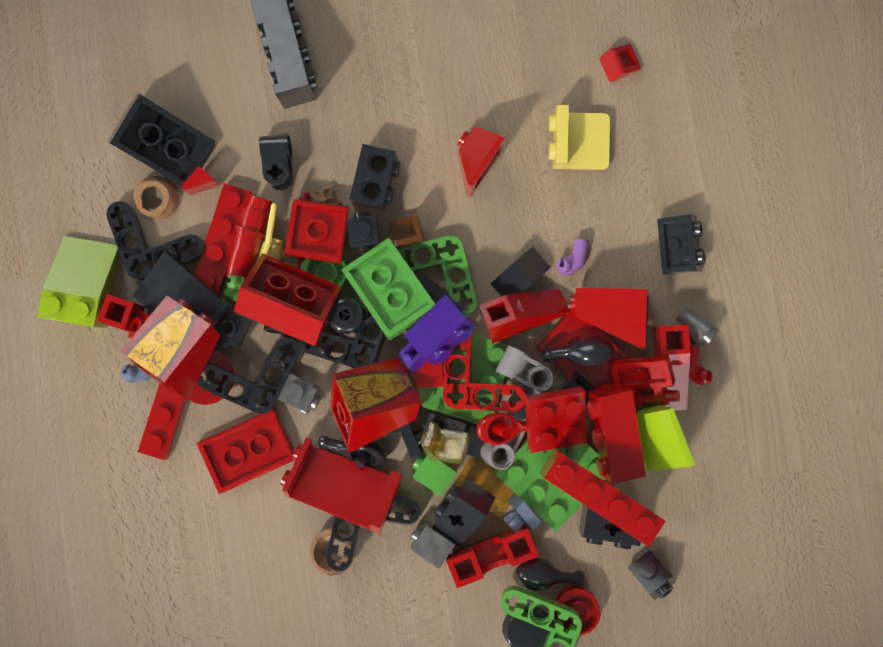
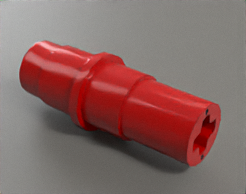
(248, 236)

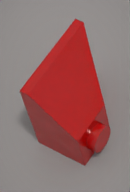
(477, 155)

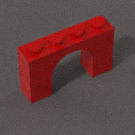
(602, 497)

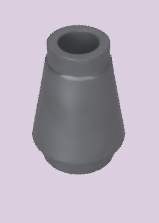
(700, 328)

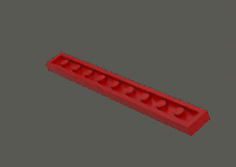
(211, 267)

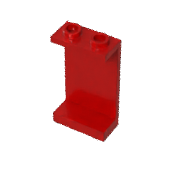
(340, 486)

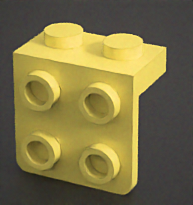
(579, 140)

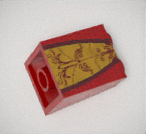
(173, 346)
(372, 401)

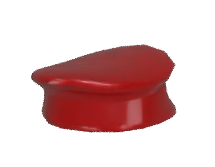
(584, 603)

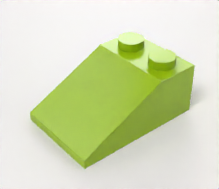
(79, 282)
(662, 439)

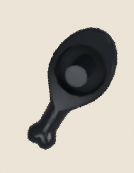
(586, 352)
(368, 455)
(540, 575)

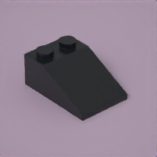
(160, 140)

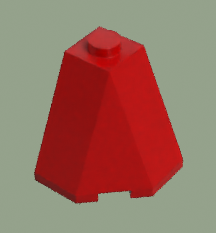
(614, 311)

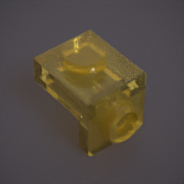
(445, 444)

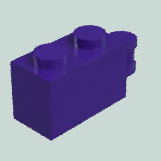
(437, 334)

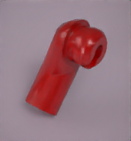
(697, 372)

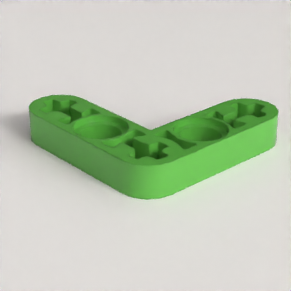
(447, 263)
(557, 632)

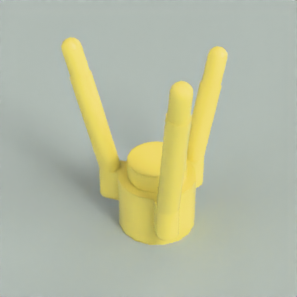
(272, 246)

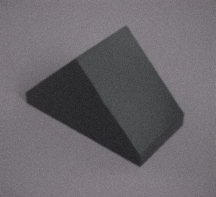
(521, 274)

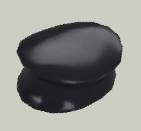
(523, 634)

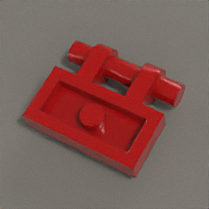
(646, 374)

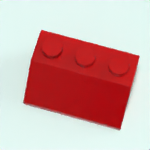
(286, 299)
(616, 433)

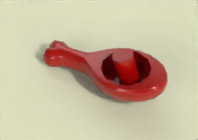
(499, 428)

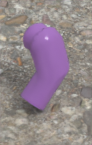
(574, 261)

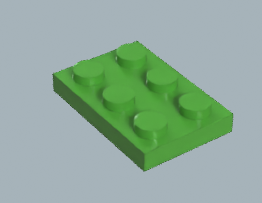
(388, 288)

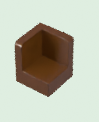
(406, 231)

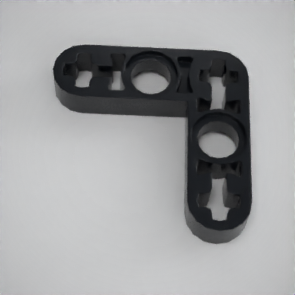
(141, 251)
(352, 348)
(252, 388)
(349, 552)

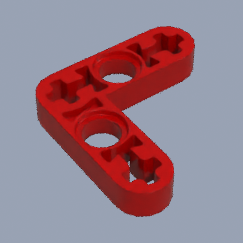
(471, 389)

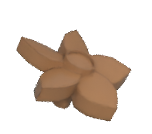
(325, 196)

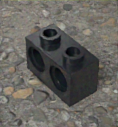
(367, 176)

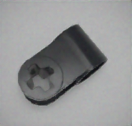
(276, 156)

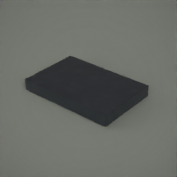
(175, 280)

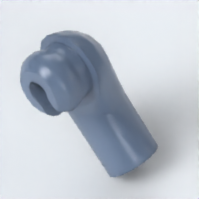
(133, 374)

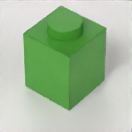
(433, 473)

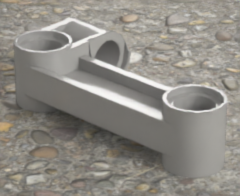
(520, 369)

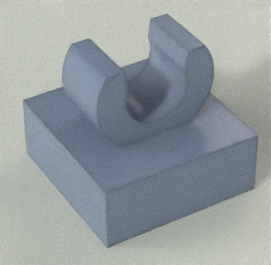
(520, 514)

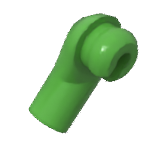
(232, 289)

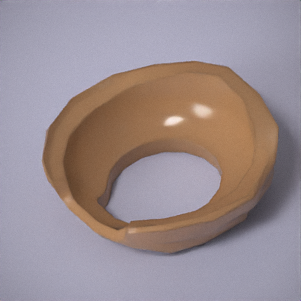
(169, 192)
(317, 556)

